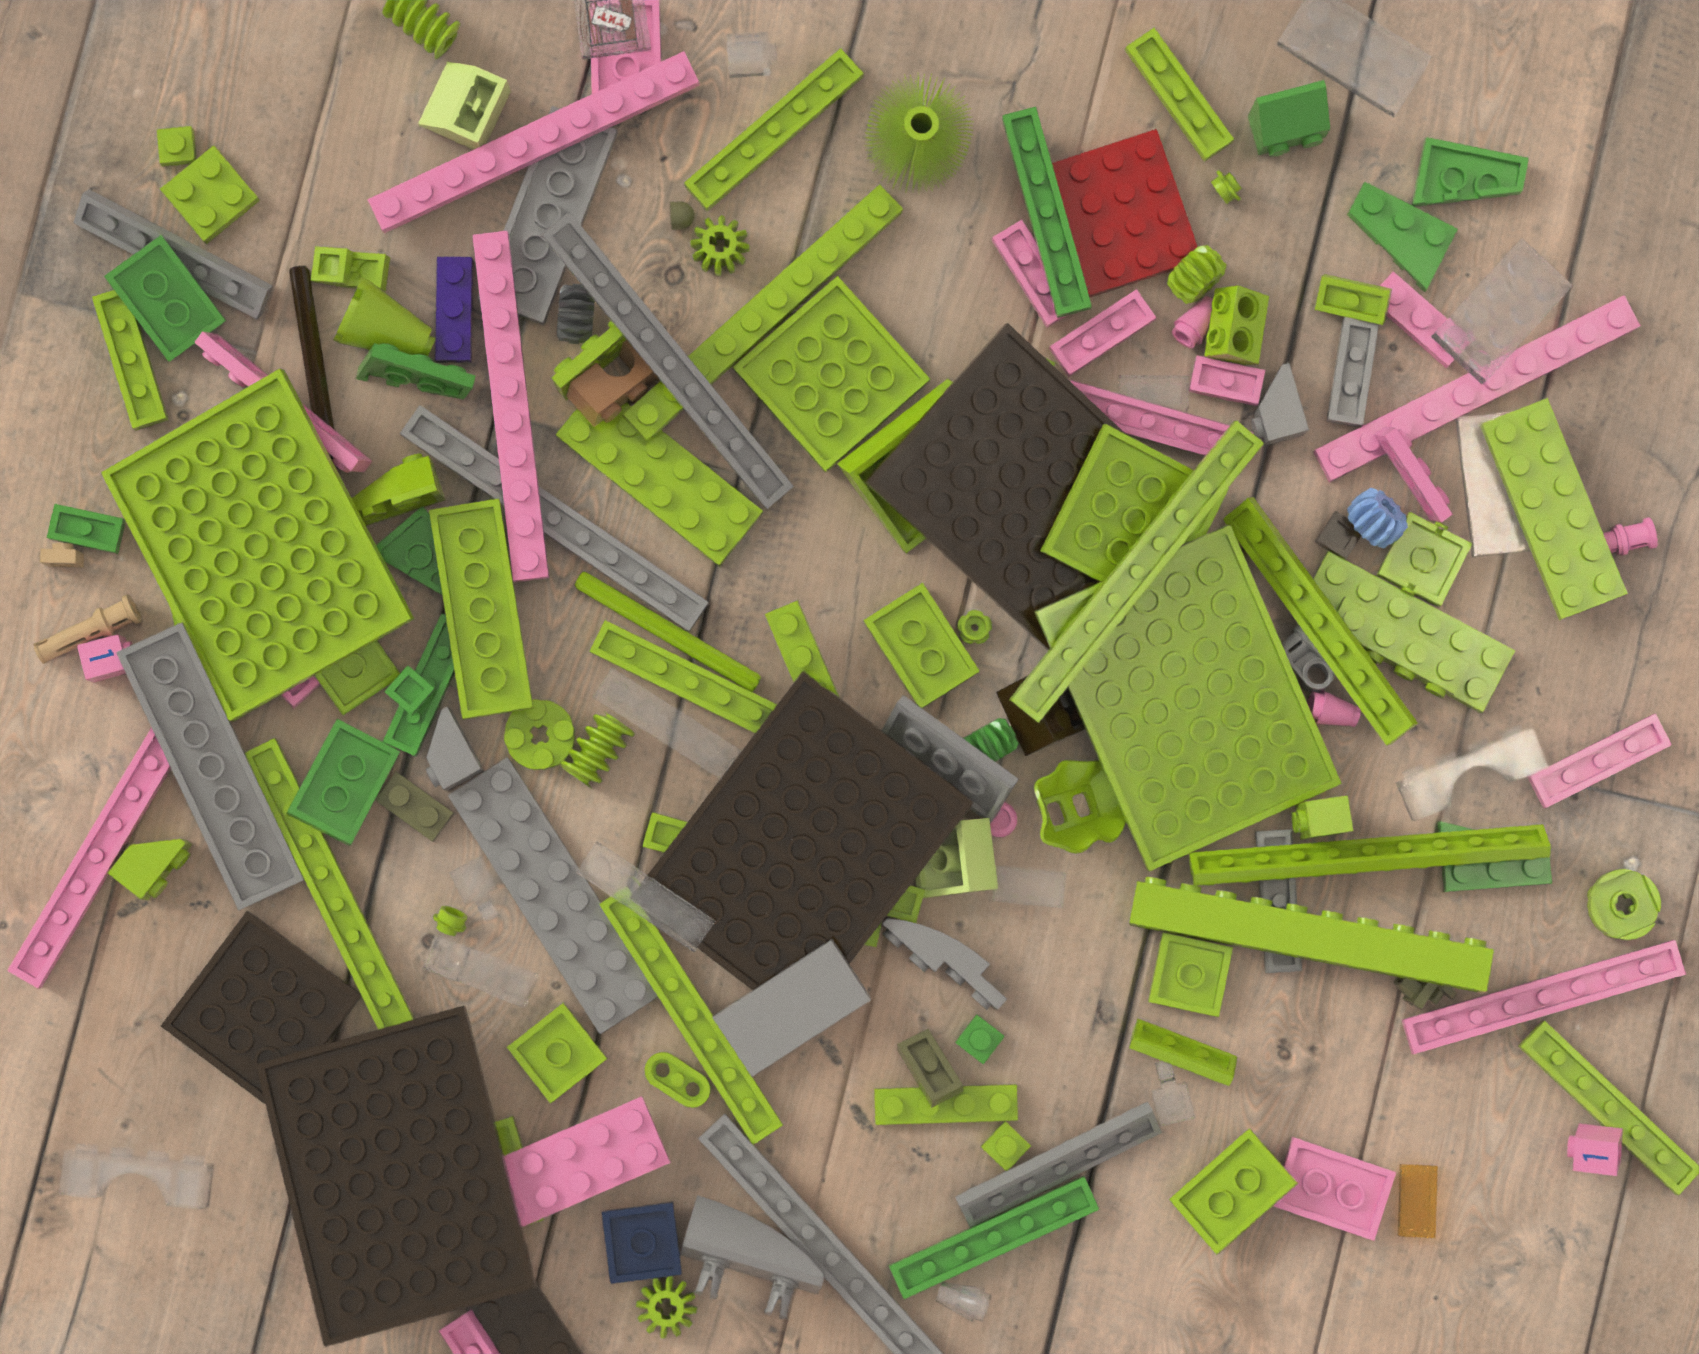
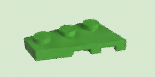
(1465, 173)
(1405, 232)
(402, 368)
(413, 550)
(1493, 875)

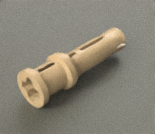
(102, 622)

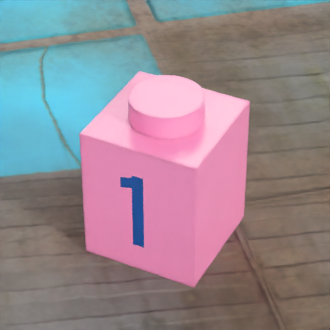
(100, 657)
(1596, 1149)

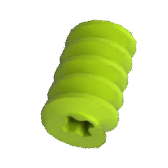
(423, 24)
(597, 749)

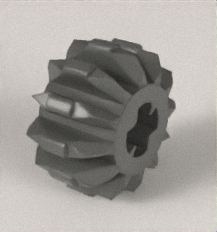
(575, 314)

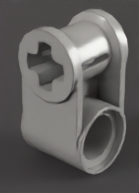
(1304, 658)

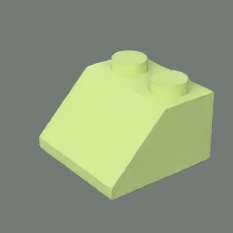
(962, 862)

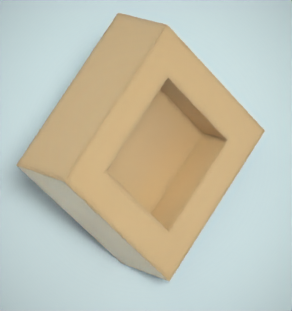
(62, 556)

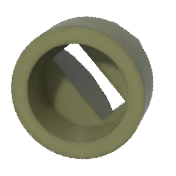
(681, 215)

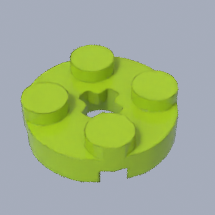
(543, 755)
(1605, 895)

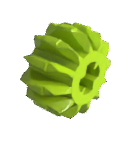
(732, 239)
(1196, 274)
(677, 1300)

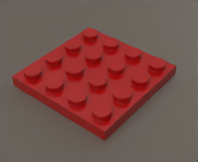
(1124, 212)

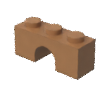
(602, 395)

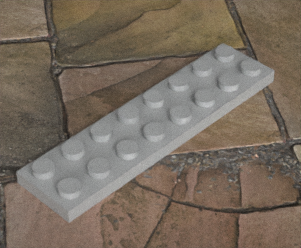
(210, 766)
(552, 894)

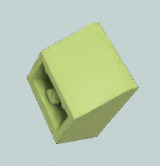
(465, 104)

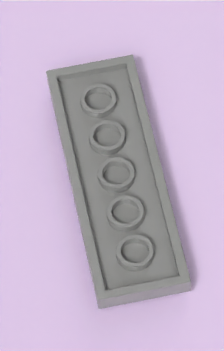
(547, 193)

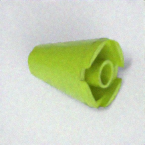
(381, 319)

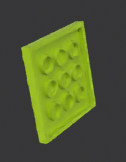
(831, 374)
(1115, 502)

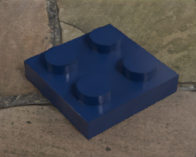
(641, 1242)

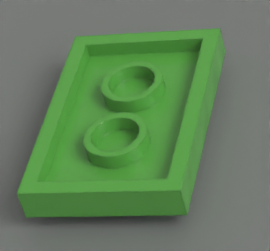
(164, 297)
(343, 782)

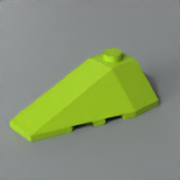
(400, 490)

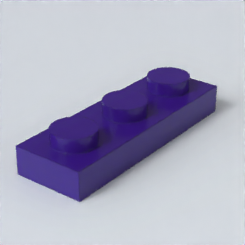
(454, 310)

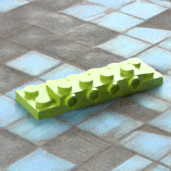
(1414, 635)

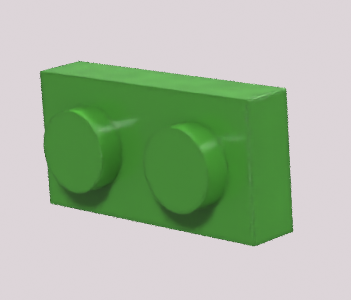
(86, 529)

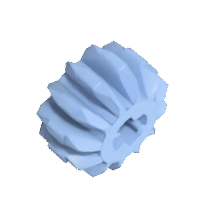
(1377, 518)

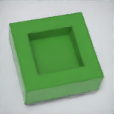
(410, 690)
(979, 1039)

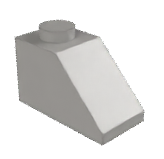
(1280, 410)
(451, 754)

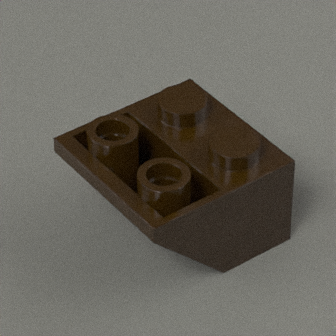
(1057, 724)

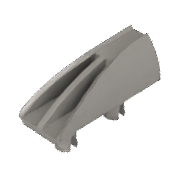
(741, 1243)

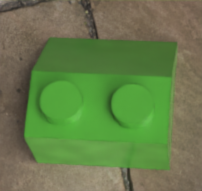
(1290, 119)

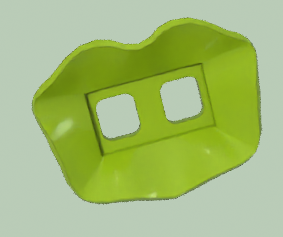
(1079, 833)

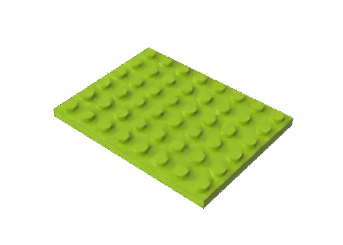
(257, 545)
(1196, 705)

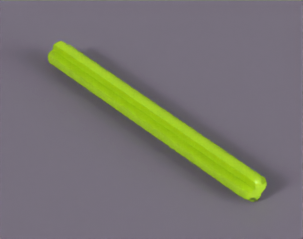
(667, 631)

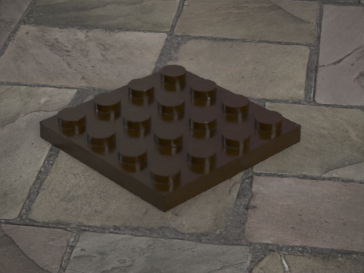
(259, 1003)

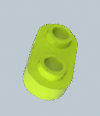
(677, 1080)

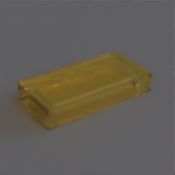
(1417, 1200)

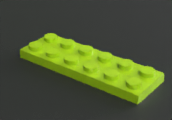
(665, 482)
(1553, 509)
(481, 609)

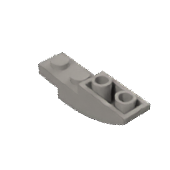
(934, 948)

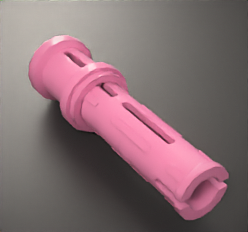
(1632, 537)

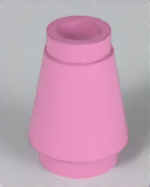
(1194, 324)
(1332, 710)

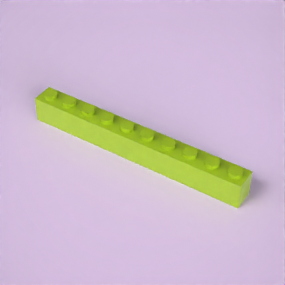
(1311, 936)

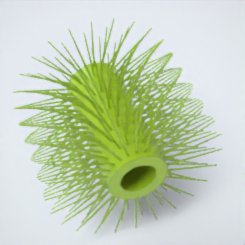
(918, 133)

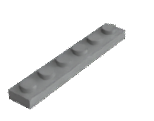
(211, 272)
(1058, 1164)

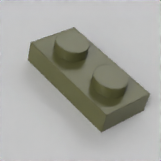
(414, 806)
(930, 1067)

